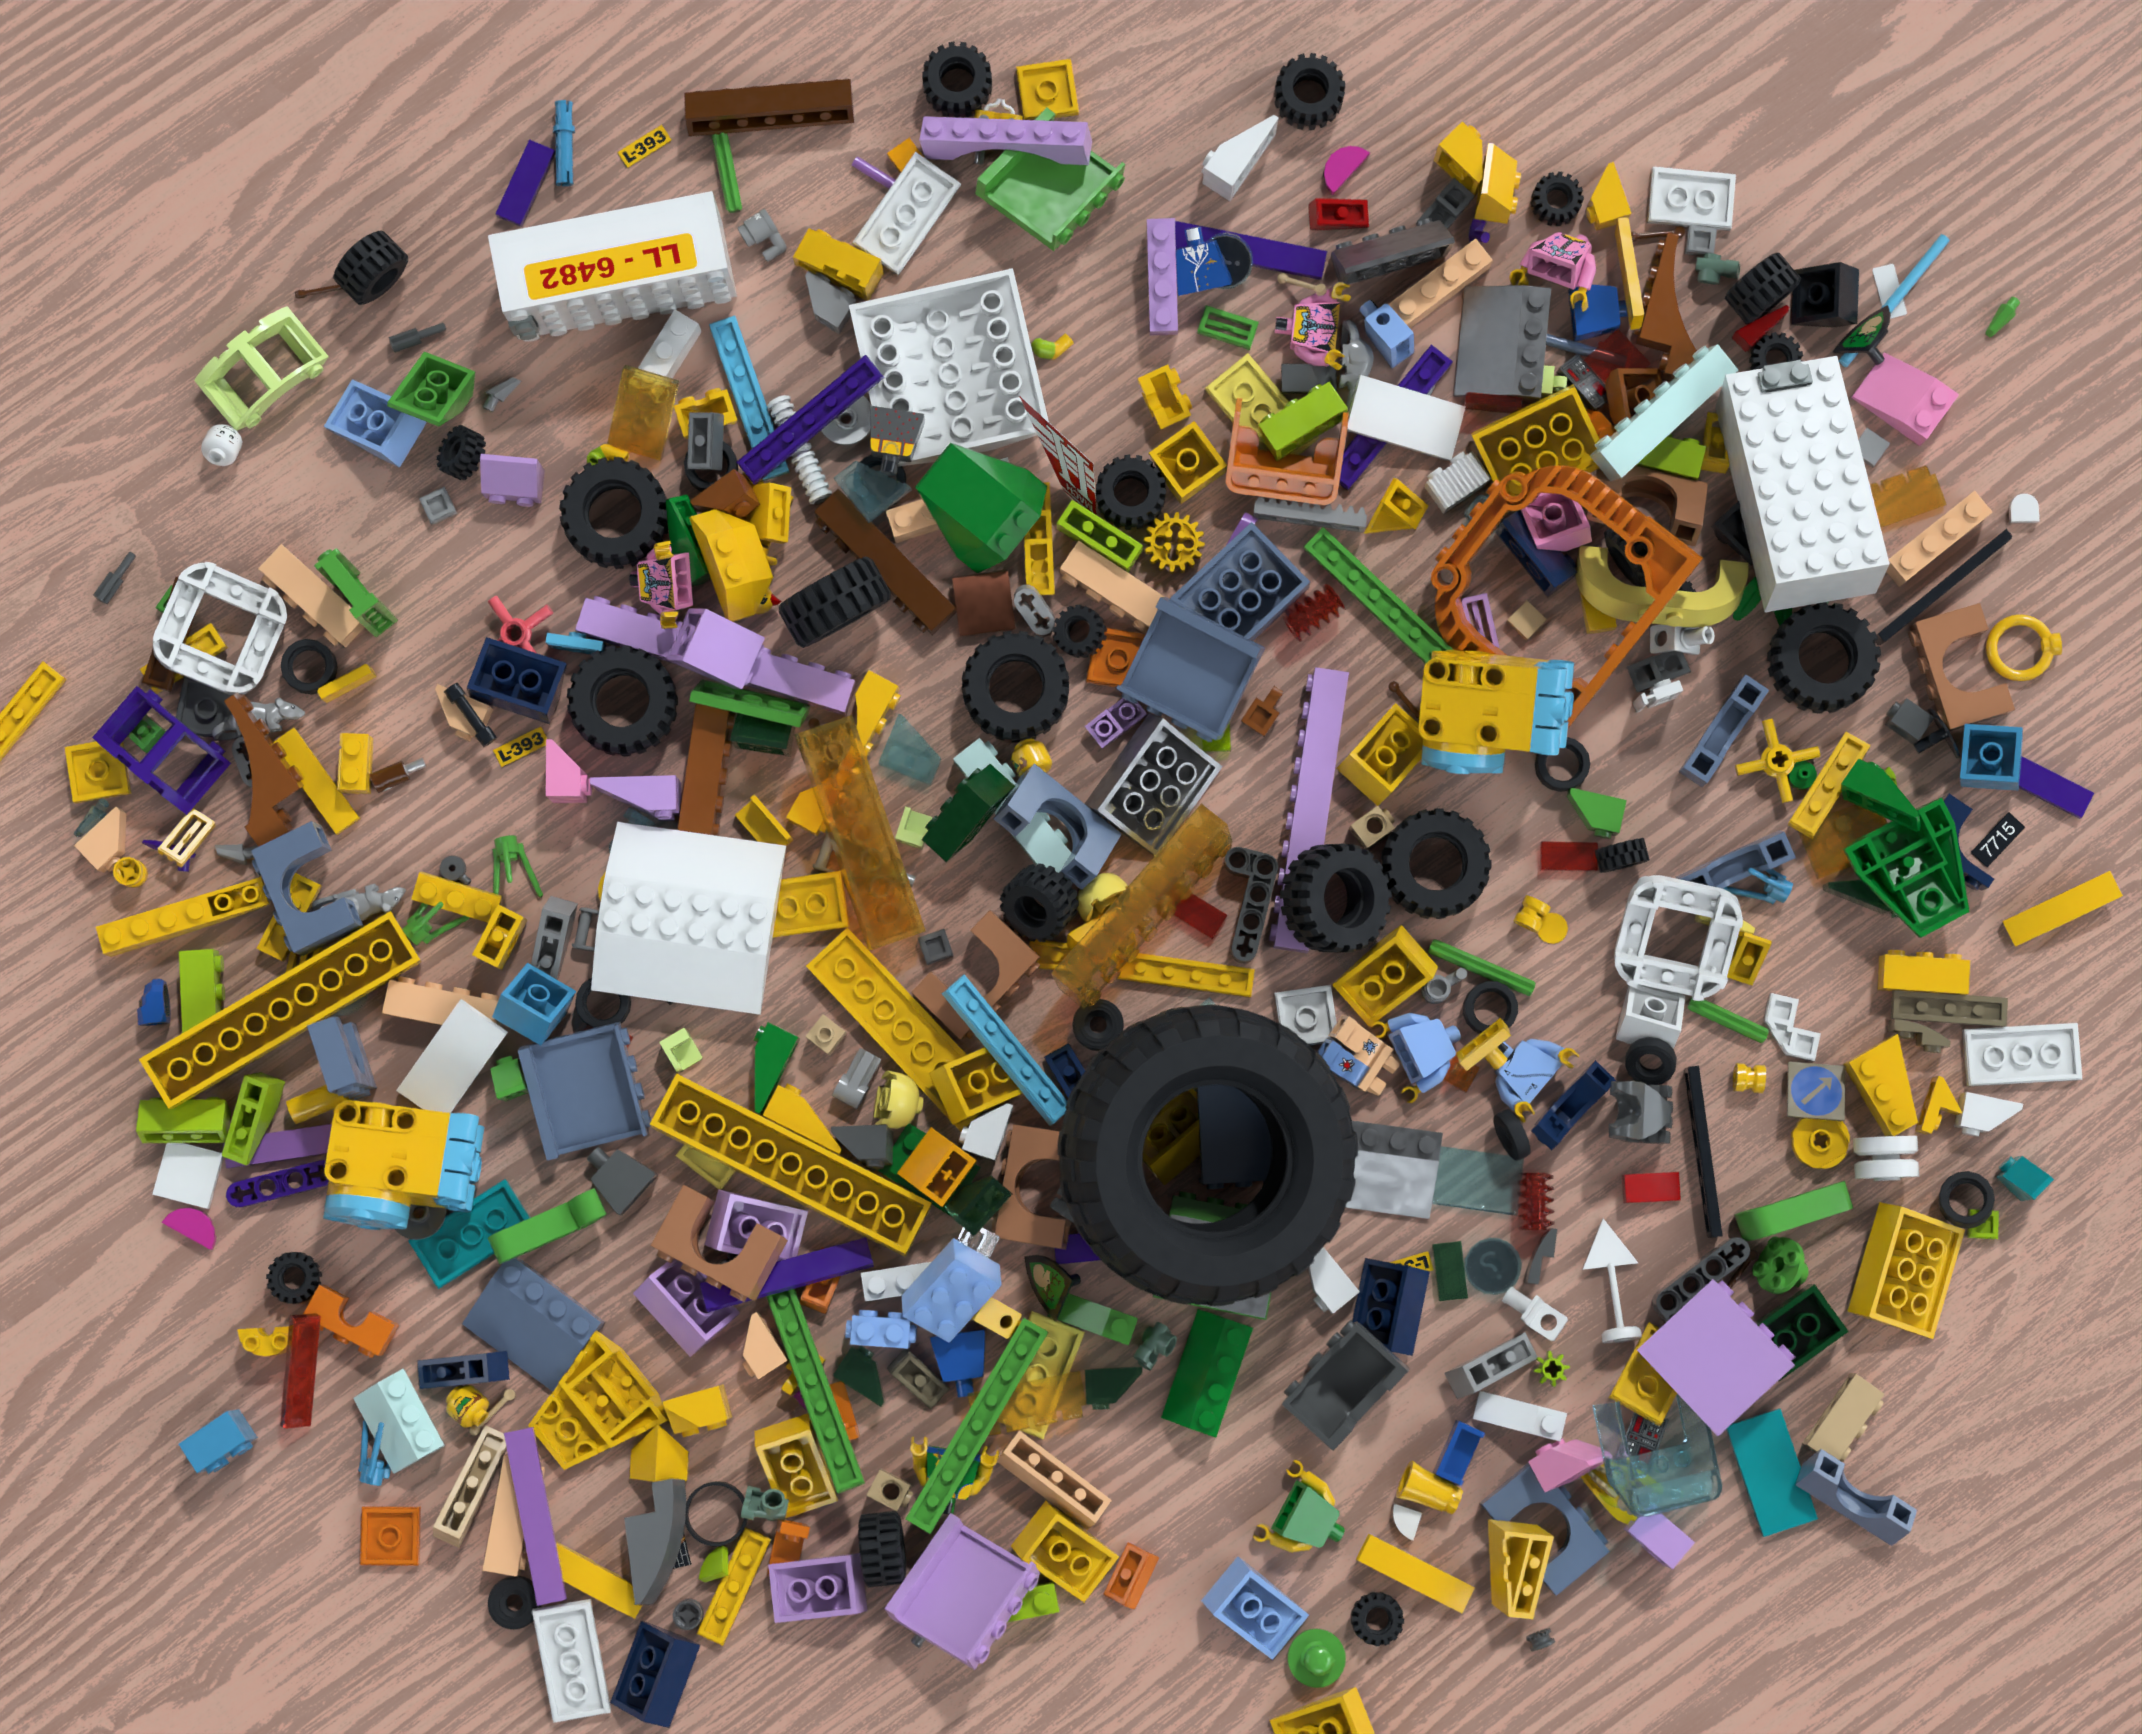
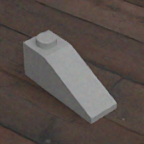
(553, 935)
(1490, 1366)

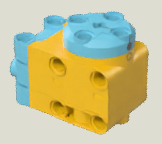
(1491, 703)
(399, 1157)

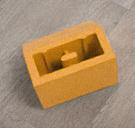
(937, 1167)

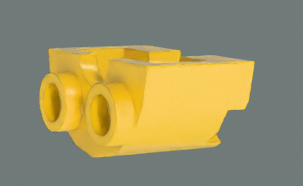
(1163, 396)
(714, 402)
(262, 1344)

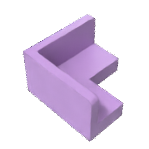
(1660, 1538)

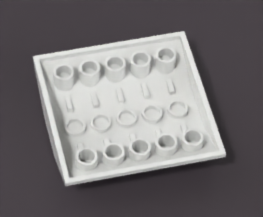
(957, 359)
(687, 918)

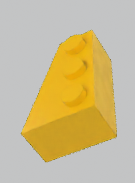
(839, 263)
(1884, 1085)
(1517, 1566)

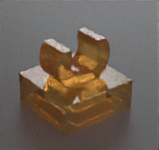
(1459, 1077)

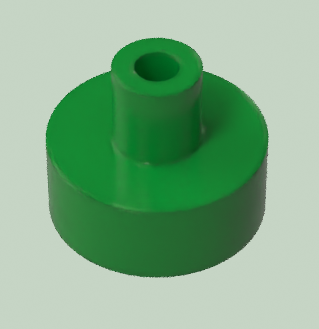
(1799, 781)

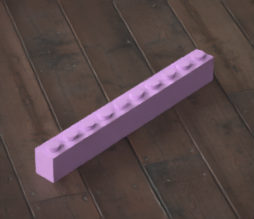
(770, 673)
(1314, 783)

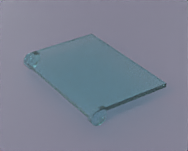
(1478, 1181)

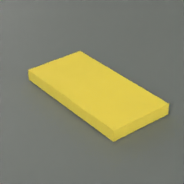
(1258, 396)
(1052, 1357)

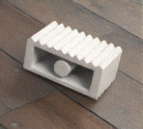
(1457, 481)

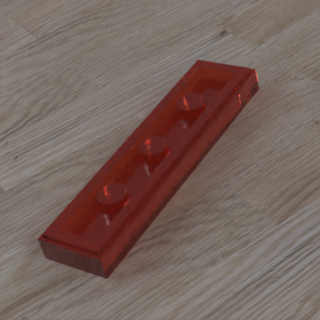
(300, 1370)

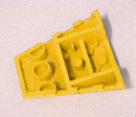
(597, 1404)

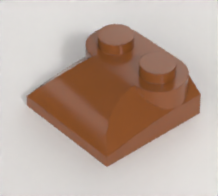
(1629, 388)

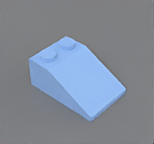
(372, 425)
(1254, 1608)

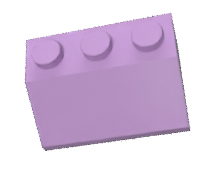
(679, 1306)

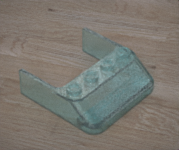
(1663, 1477)

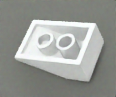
(1235, 158)

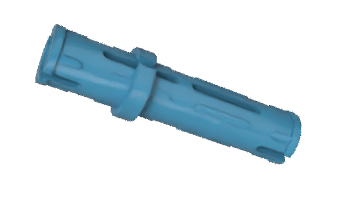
(564, 148)

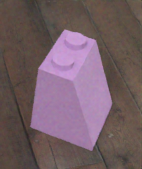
(716, 648)

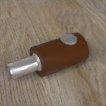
(395, 774)

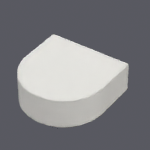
(2024, 509)

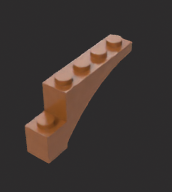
(1662, 322)
(271, 774)

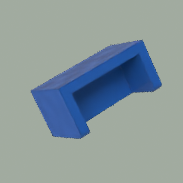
(1458, 1452)

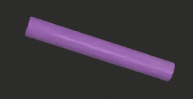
(873, 172)

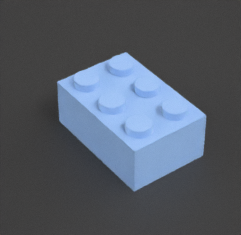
(951, 1290)

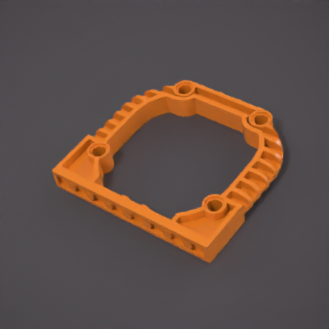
(1664, 566)

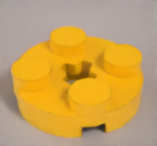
(1815, 1156)

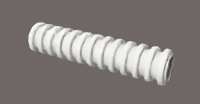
(803, 457)

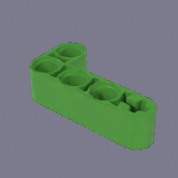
(1794, 1211)
(547, 1226)

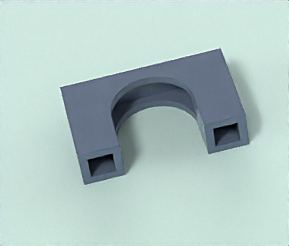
(1090, 833)
(277, 864)
(342, 1058)
(1582, 1544)

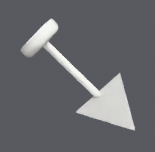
(1610, 1252)

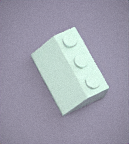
(407, 1425)

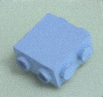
(877, 1331)

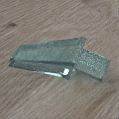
(93, 817)

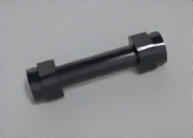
(456, 695)

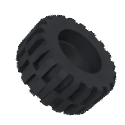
(602, 478)
(834, 602)
(1853, 636)
(1006, 649)
(595, 674)
(1463, 836)
(1365, 890)

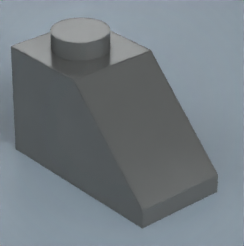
(868, 1143)

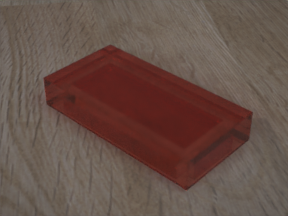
(1492, 402)
(1568, 856)
(1200, 915)

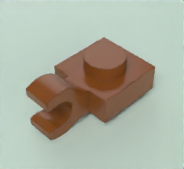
(1261, 714)

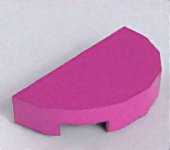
(1342, 165)
(193, 1224)

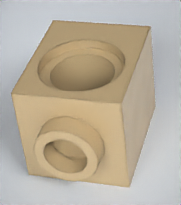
(1361, 832)
(826, 1034)
(877, 1490)

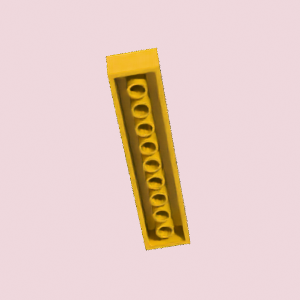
(279, 1010)
(790, 1165)

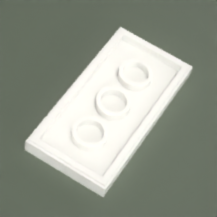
(907, 213)
(1405, 418)
(2022, 1054)
(452, 1059)
(571, 1660)

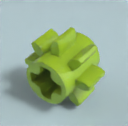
(1556, 1374)

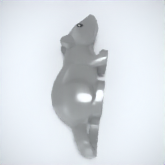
(1357, 358)
(269, 713)
(368, 902)

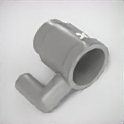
(758, 229)
(1440, 987)

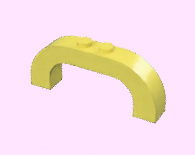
(1631, 602)

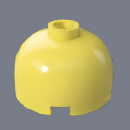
(1099, 895)
(897, 1100)

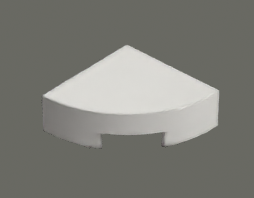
(1406, 1520)

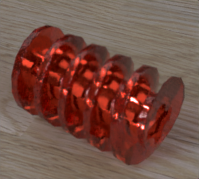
(1313, 611)
(1535, 1201)

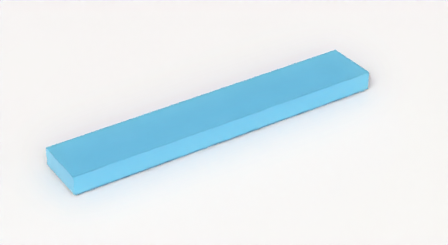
(744, 385)
(1006, 1049)

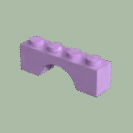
(1162, 276)

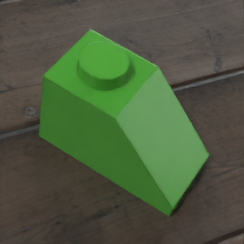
(1598, 812)
(508, 1079)

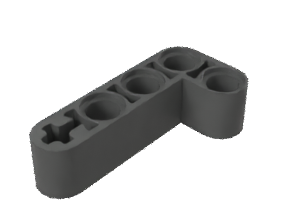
(1250, 907)
(1700, 1275)

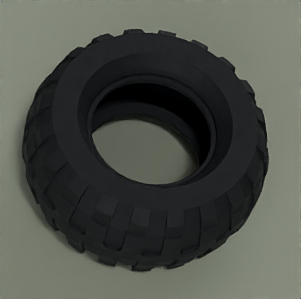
(1307, 1173)

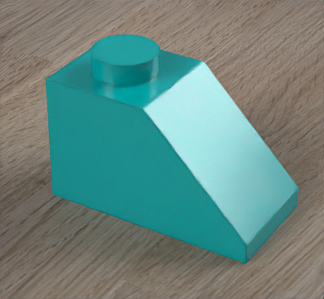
(2023, 1178)

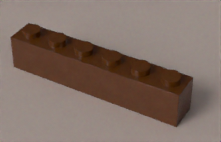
(769, 107)
(903, 579)

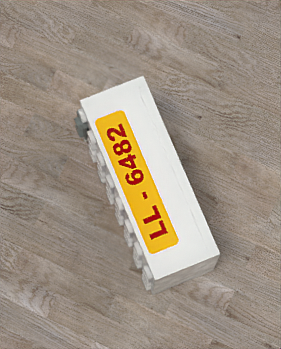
(612, 266)

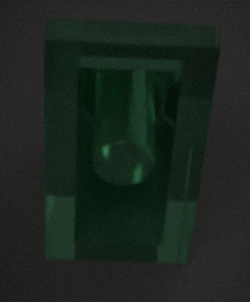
(977, 1203)
(861, 1374)
(1108, 1385)

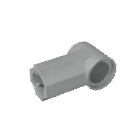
(854, 1084)

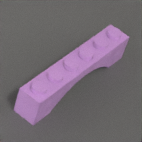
(1057, 140)

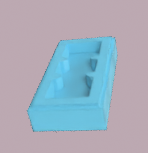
(575, 643)

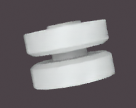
(1886, 1157)

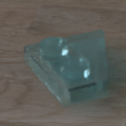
(870, 489)
(909, 753)

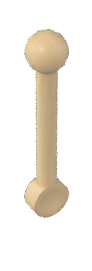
(1320, 289)
(509, 1395)

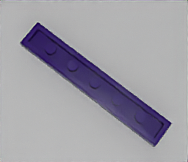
(1269, 253)
(810, 419)
(1364, 449)
(799, 1272)

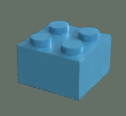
(1991, 757)
(533, 1004)
(217, 1441)

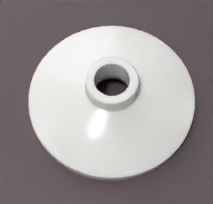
(855, 430)

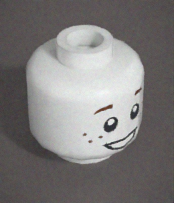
(221, 445)

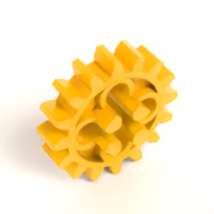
(1184, 554)

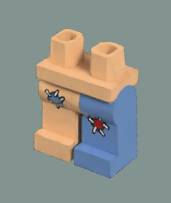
(1366, 1058)

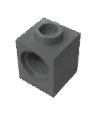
(1908, 720)

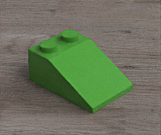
(434, 390)

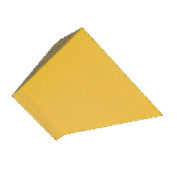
(1397, 510)
(1748, 957)
(658, 1457)

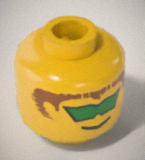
(1029, 753)
(467, 1406)

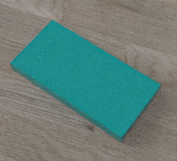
(464, 1235)
(1770, 1472)

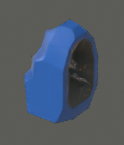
(154, 1004)

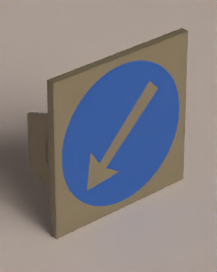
(1816, 1091)

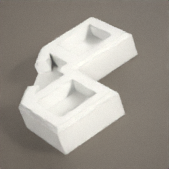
(1780, 1020)

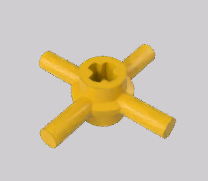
(1789, 759)

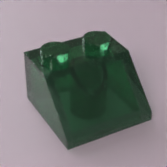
(762, 735)

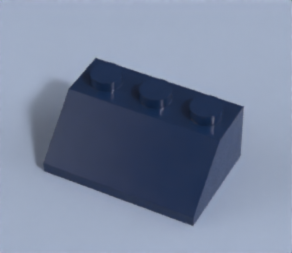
(1546, 567)
(517, 680)
(1391, 1303)
(655, 1674)

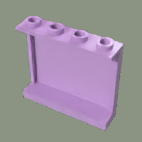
(1717, 1356)
(962, 1592)

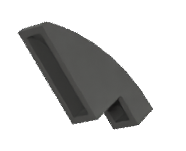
(656, 1540)

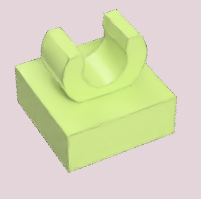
(1551, 382)

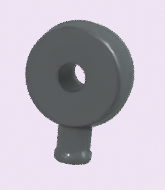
(458, 874)

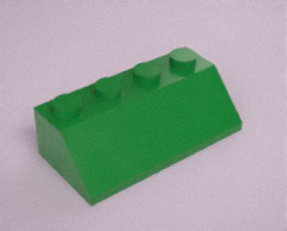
(1207, 1373)

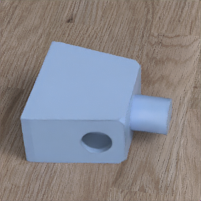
(1388, 332)

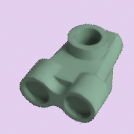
(1712, 268)
(1155, 1341)
(766, 1505)

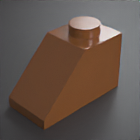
(729, 494)

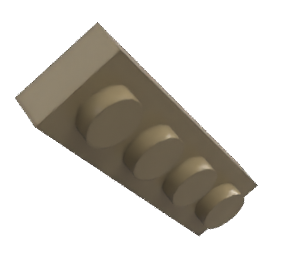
(1949, 1008)

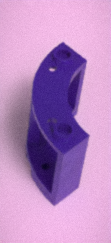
(125, 720)

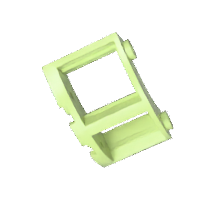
(243, 346)

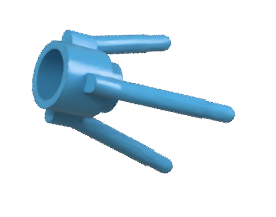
(1776, 887)
(372, 1468)

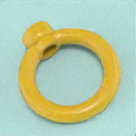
(2050, 646)

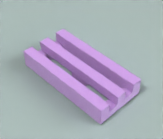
(1473, 600)

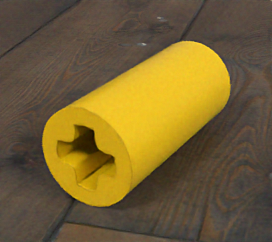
(312, 1104)

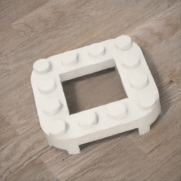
(238, 592)
(1672, 975)

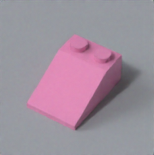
(1905, 398)

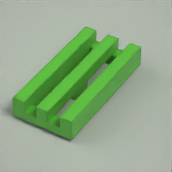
(1224, 337)

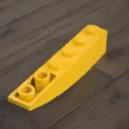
(181, 917)

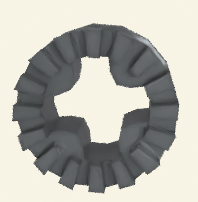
(1540, 1640)

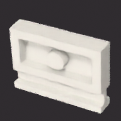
(1660, 693)

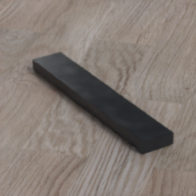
(1943, 587)
(1703, 1152)

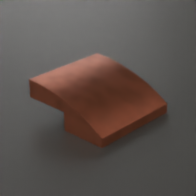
(983, 603)

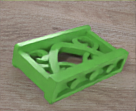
(366, 605)

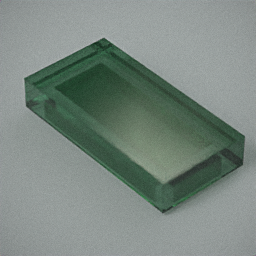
(1449, 1271)

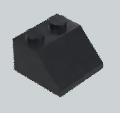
(1826, 296)

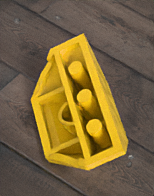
(733, 561)

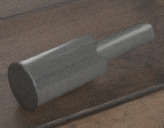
(413, 337)
(113, 580)

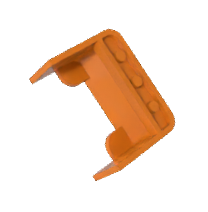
(1290, 478)

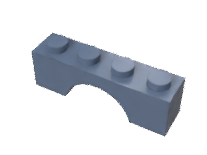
(1723, 730)
(1734, 866)
(1880, 1515)

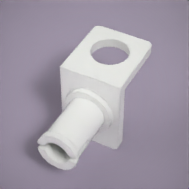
(1680, 639)
(1534, 1311)

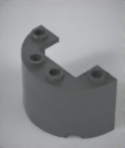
(1343, 1383)

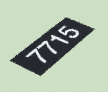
(1998, 839)

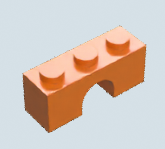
(371, 1336)

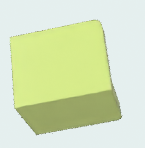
(912, 828)
(681, 1050)

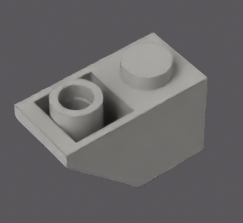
(828, 302)

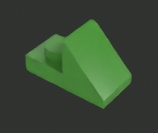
(146, 733)

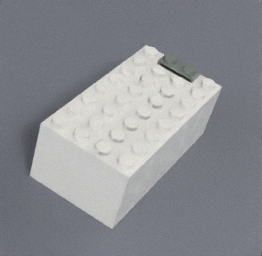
(1801, 483)

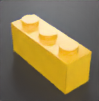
(1923, 973)

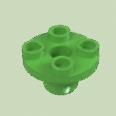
(1781, 1266)
(1316, 1658)

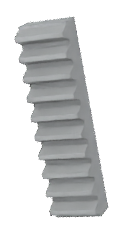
(1310, 516)

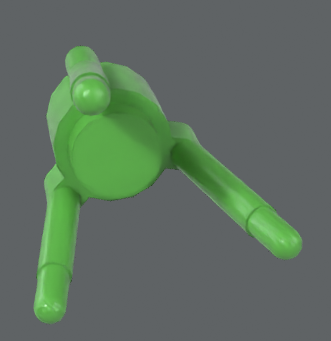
(506, 850)
(419, 927)

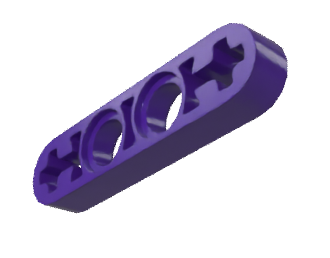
(280, 1179)

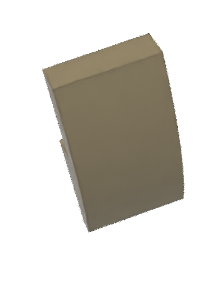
(1925, 1037)

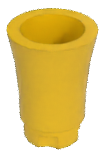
(1428, 1489)

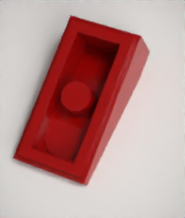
(1338, 214)
(1750, 334)
(1651, 1187)

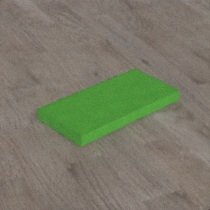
(750, 703)

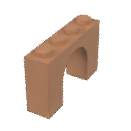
(1679, 496)
(1953, 705)
(1014, 962)
(1014, 1219)
(743, 1274)

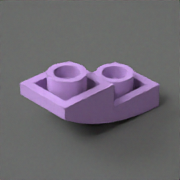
(1115, 721)

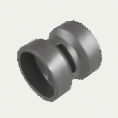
(686, 1618)

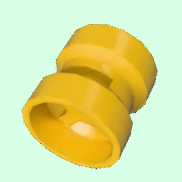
(124, 871)
(1532, 914)
(1747, 1078)

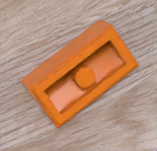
(1131, 1576)

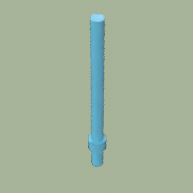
(1907, 284)

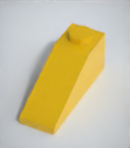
(797, 1115)

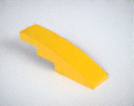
(1039, 551)
(2062, 908)
(1415, 1573)
(597, 1581)

